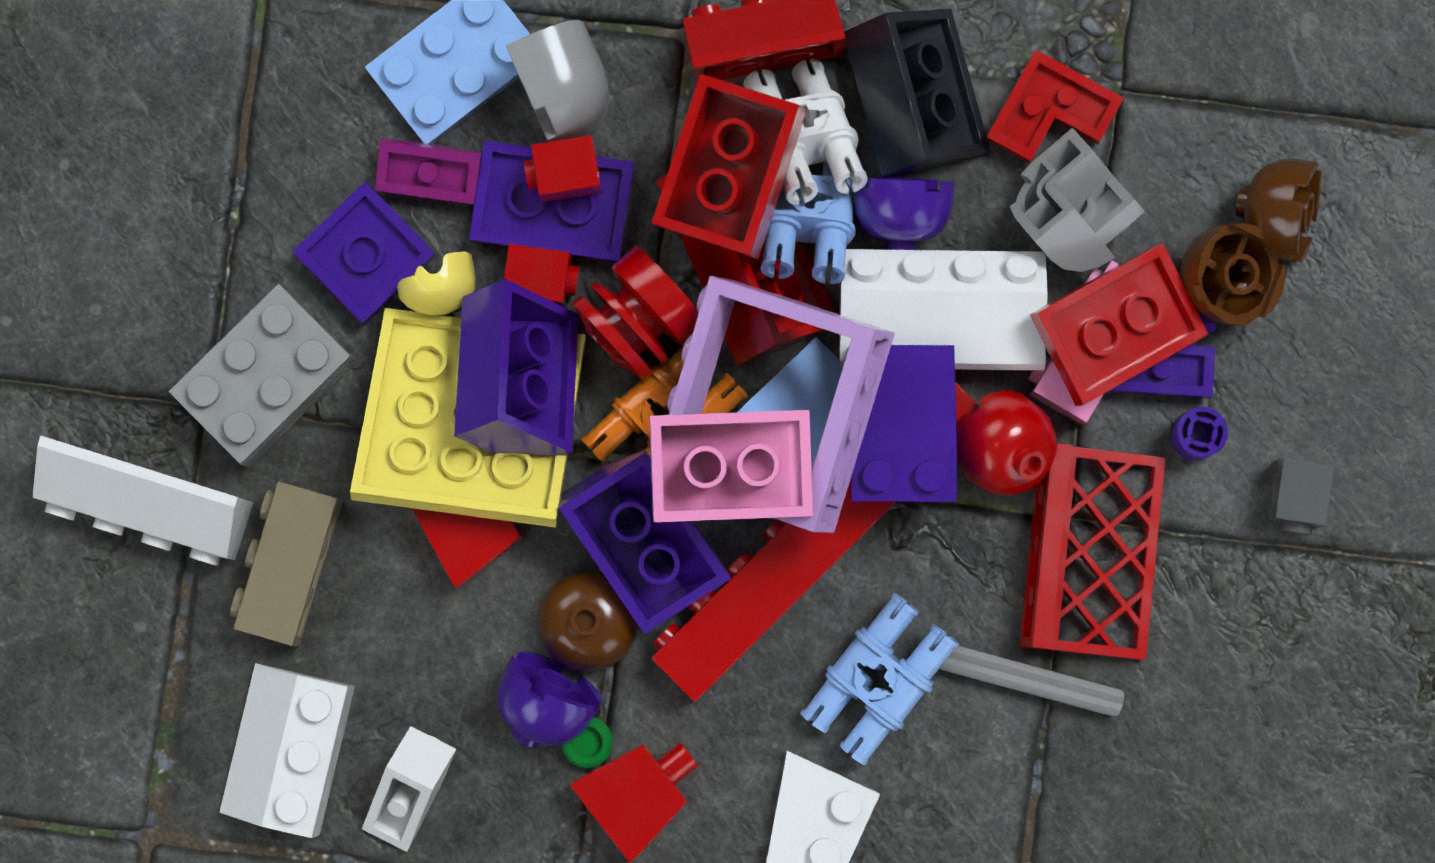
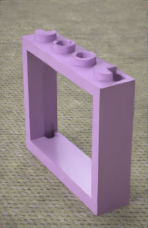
(851, 400)

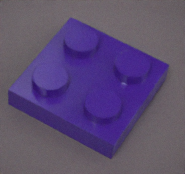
(363, 253)

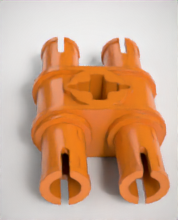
(634, 408)

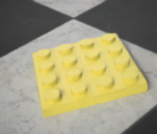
(409, 440)

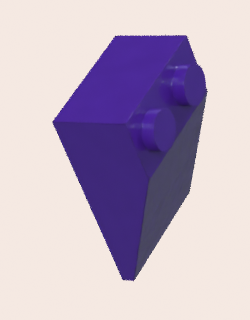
(911, 430)

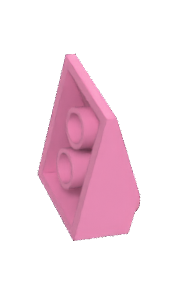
(731, 466)

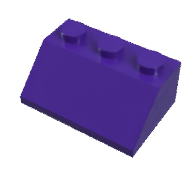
(516, 372)
(648, 563)

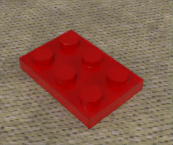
(1119, 324)

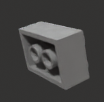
(262, 376)

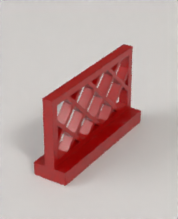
(1049, 553)

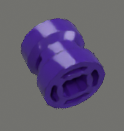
(1190, 437)

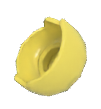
(440, 291)

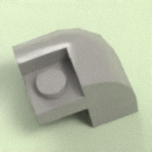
(562, 79)
(1073, 205)

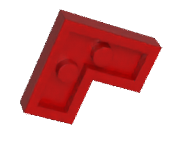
(1049, 94)

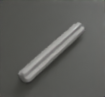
(1034, 681)

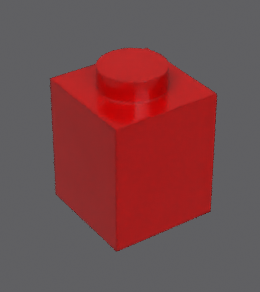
(563, 169)
(543, 272)

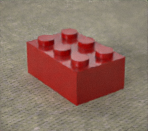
(729, 166)

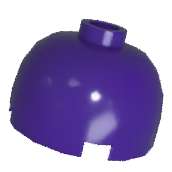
(903, 209)
(543, 703)

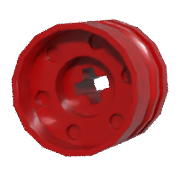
(638, 313)

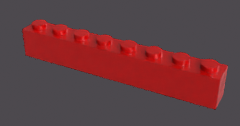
(763, 590)

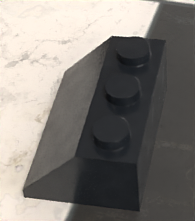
(916, 91)

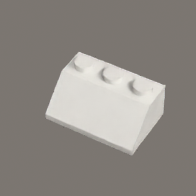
(287, 750)

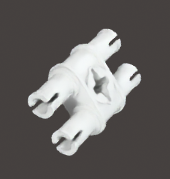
(823, 133)

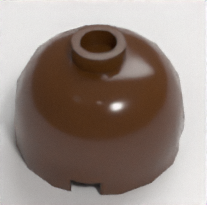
(1282, 204)
(1231, 276)
(585, 622)

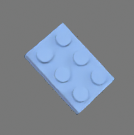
(449, 65)

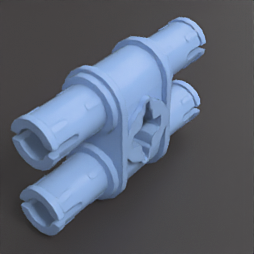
(820, 221)
(852, 679)

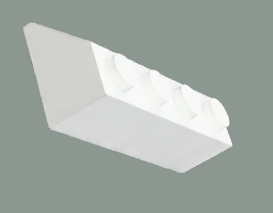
(951, 298)
(139, 499)

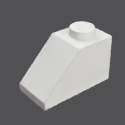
(408, 788)

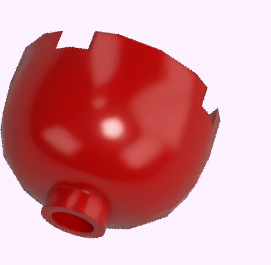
(1006, 444)

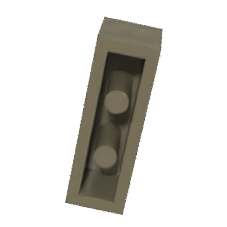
(285, 563)

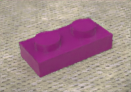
(428, 170)

